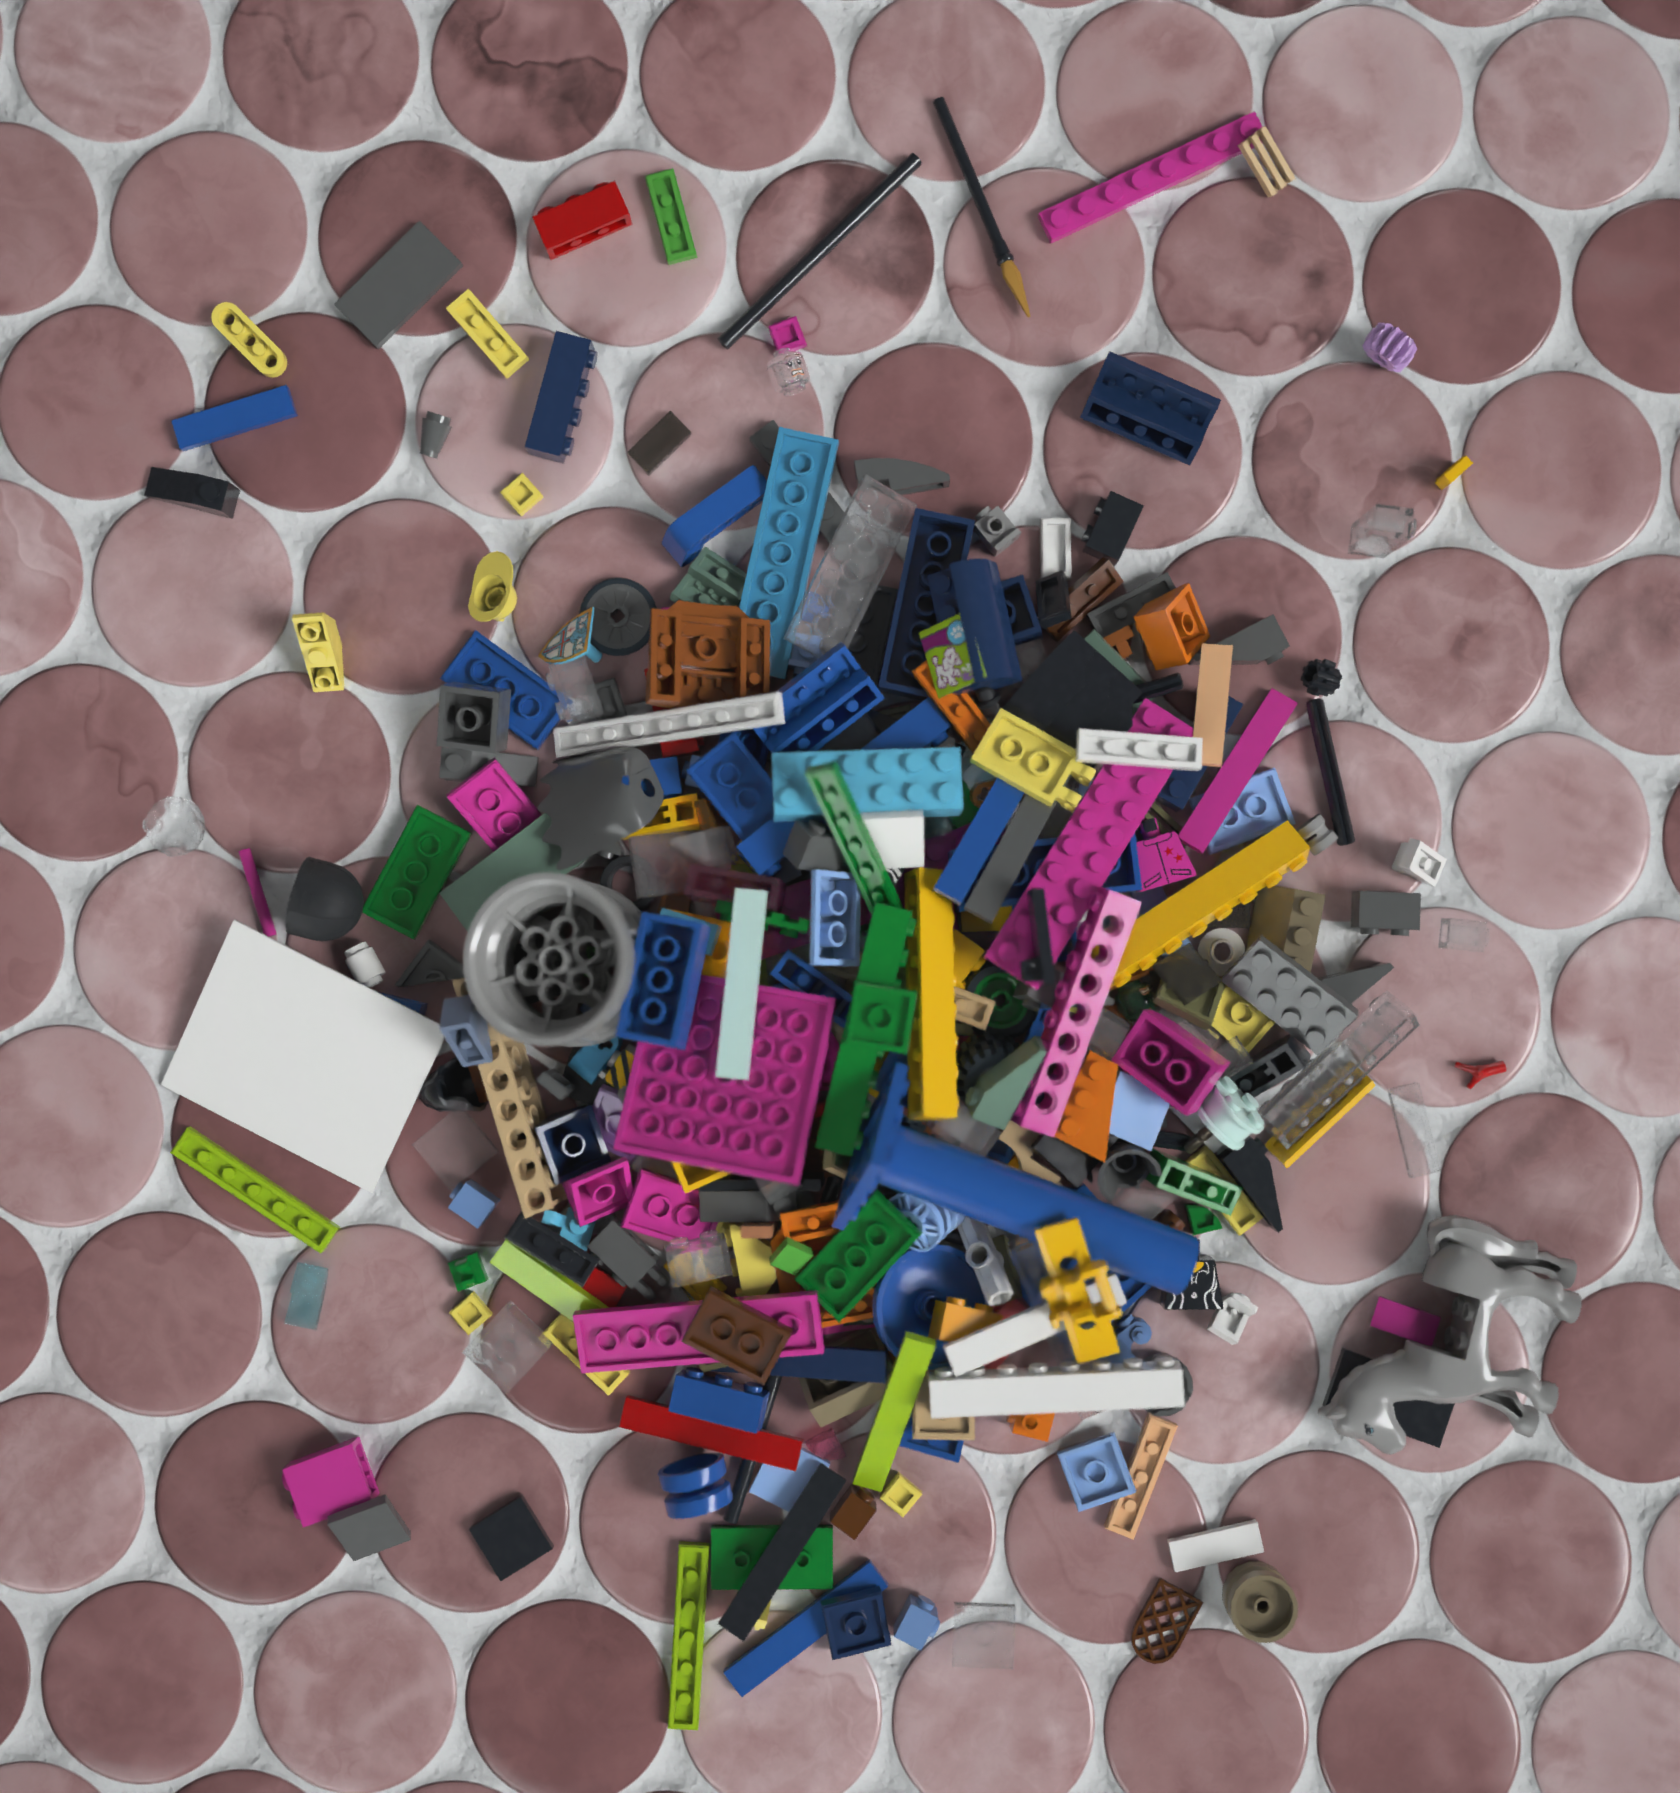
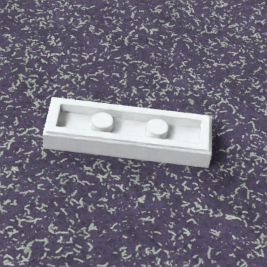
(1215, 1545)

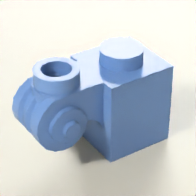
(1130, 1330)

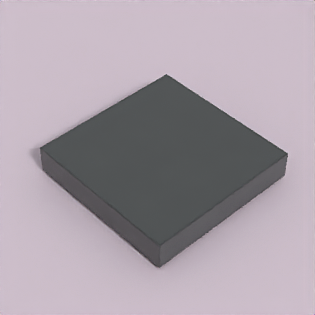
(369, 1527)

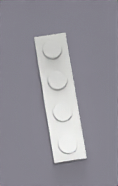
(1139, 749)

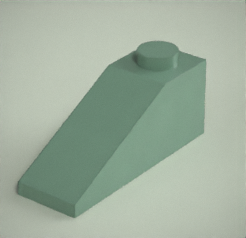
(1003, 1086)

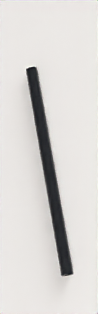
(820, 251)

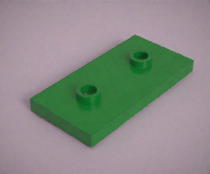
(416, 872)
(858, 1256)
(739, 1547)

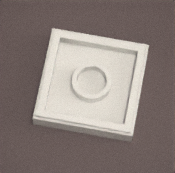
(897, 837)

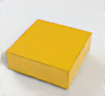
(1453, 472)

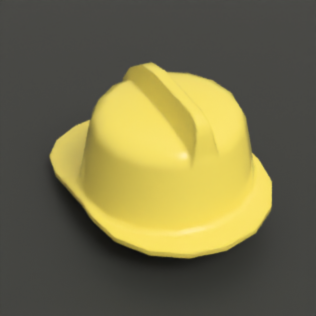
(492, 589)

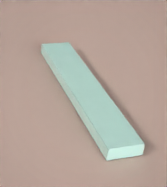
(741, 984)

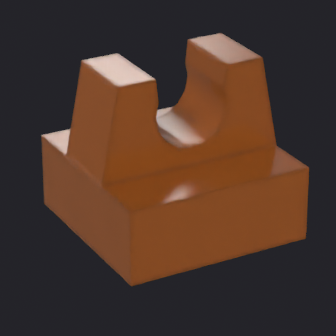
(1119, 639)

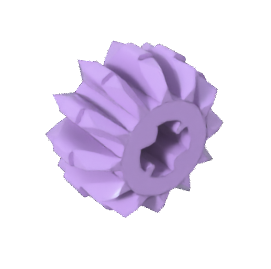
(1389, 347)

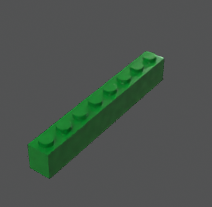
(855, 1064)

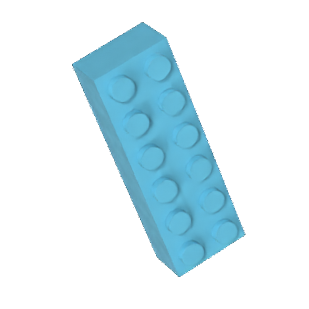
(876, 779)

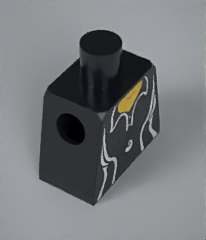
(1201, 1292)

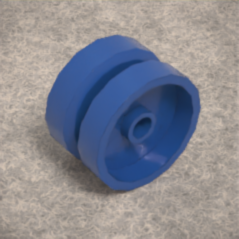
(695, 1485)

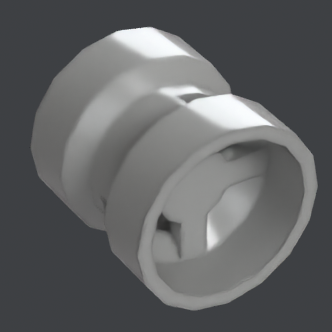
(1317, 834)

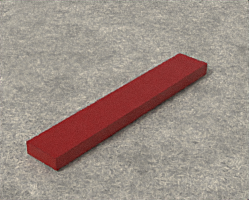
(764, 1447)

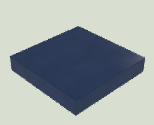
(855, 1622)

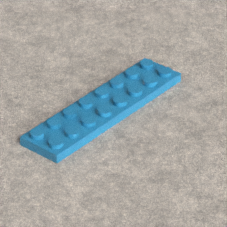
(787, 535)

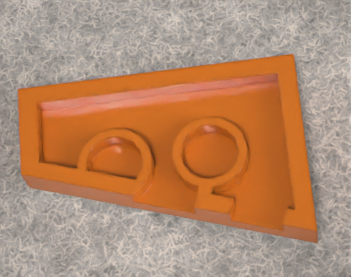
(1089, 1107)

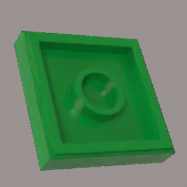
(880, 1017)

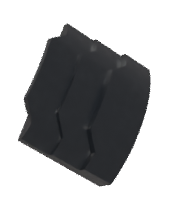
(1075, 692)

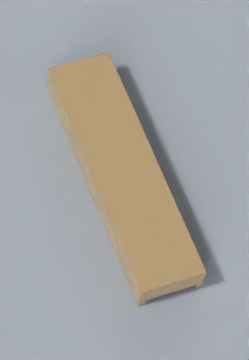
(516, 1112)

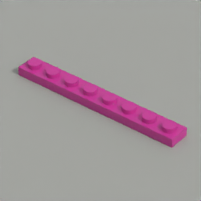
(1148, 179)

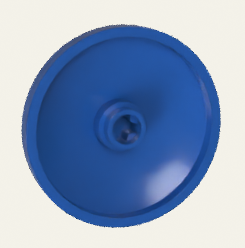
(908, 1293)

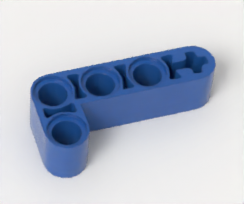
(713, 515)

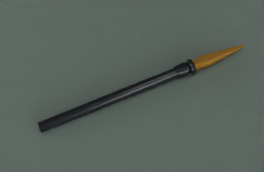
(1001, 250)

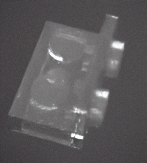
(575, 691)

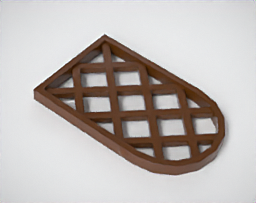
(1178, 1641)

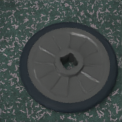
(632, 631)

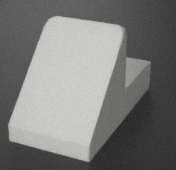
(1419, 862)

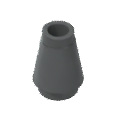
(434, 433)

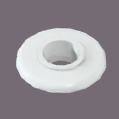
(1214, 937)

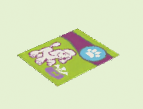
(948, 656)

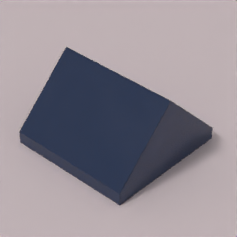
(571, 1143)

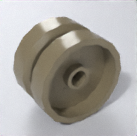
(1259, 1602)

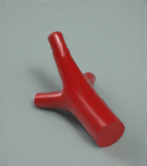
(1481, 1071)

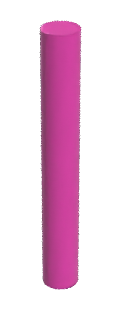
(257, 892)

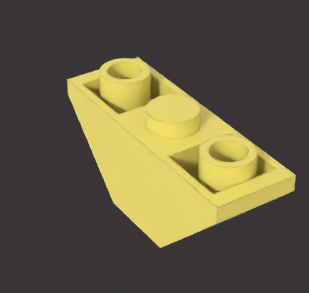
(320, 650)
(750, 1262)

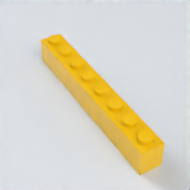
(1210, 899)
(931, 974)

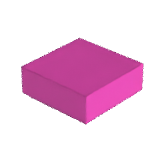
(787, 334)

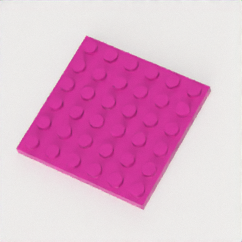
(731, 1125)

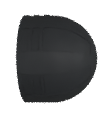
(323, 901)

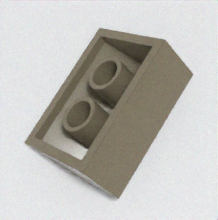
(1288, 920)
(835, 1399)

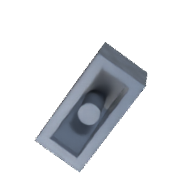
(466, 1031)

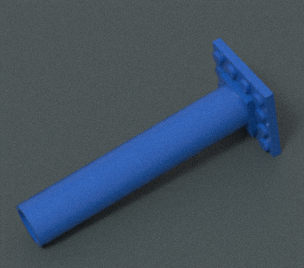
(1004, 1195)

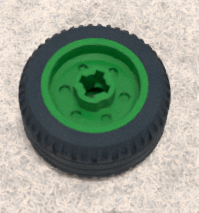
(1008, 1017)

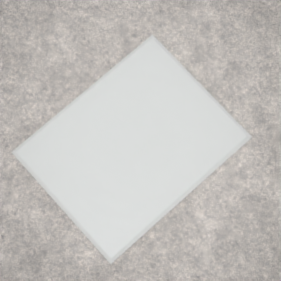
(304, 1056)

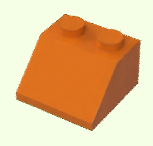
(1172, 628)

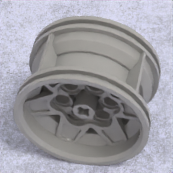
(515, 916)

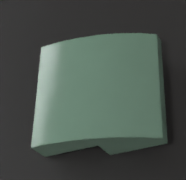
(711, 581)

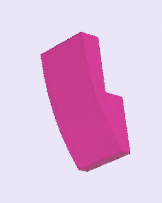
(1405, 1321)

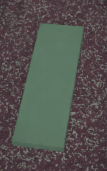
(516, 858)

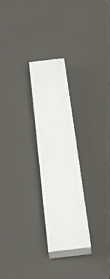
(1014, 1333)

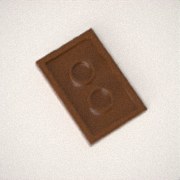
(737, 1335)

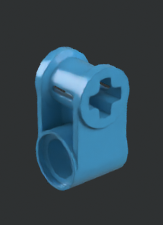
(593, 1059)

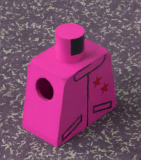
(1161, 857)

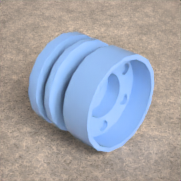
(929, 1218)

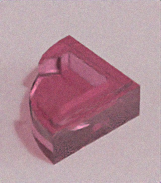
(826, 1445)

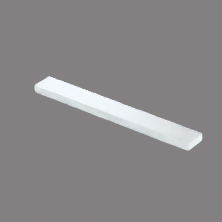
(670, 725)

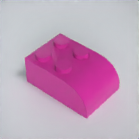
(1170, 1061)

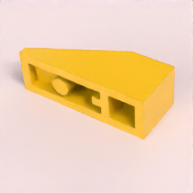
(674, 815)

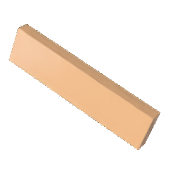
(1213, 701)
(1144, 1469)

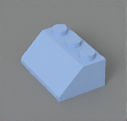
(835, 919)

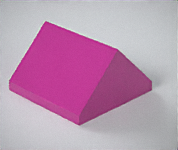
(599, 1191)

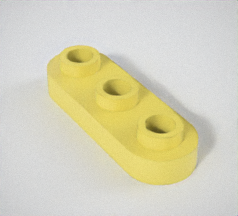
(241, 331)

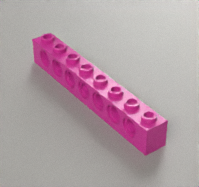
(1089, 1000)

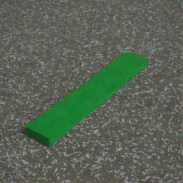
(852, 835)

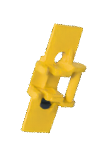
(1067, 1295)

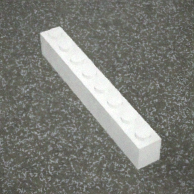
(1057, 1388)

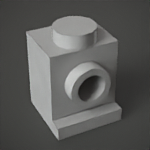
(995, 540)

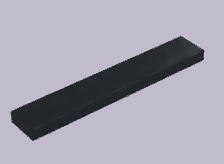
(782, 1552)

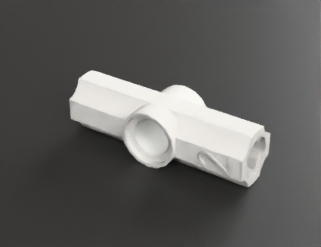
(990, 1272)

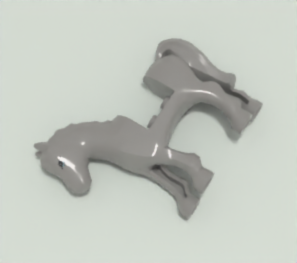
(1484, 1272)

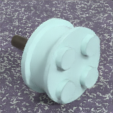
(1227, 1116)

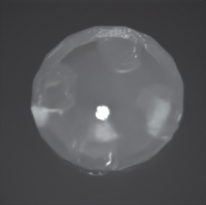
(174, 826)

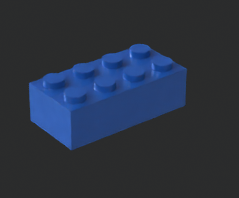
(664, 981)

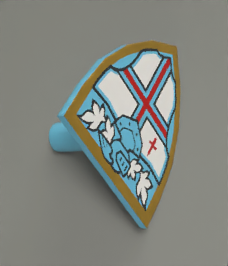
(572, 641)

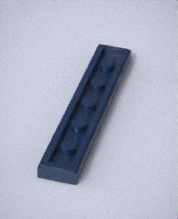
(834, 1364)

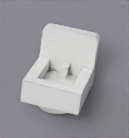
(1232, 1318)

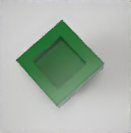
(468, 1271)

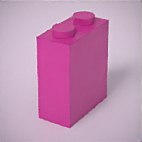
(329, 1481)

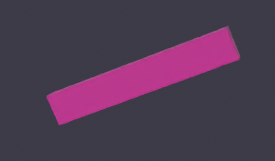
(1236, 771)

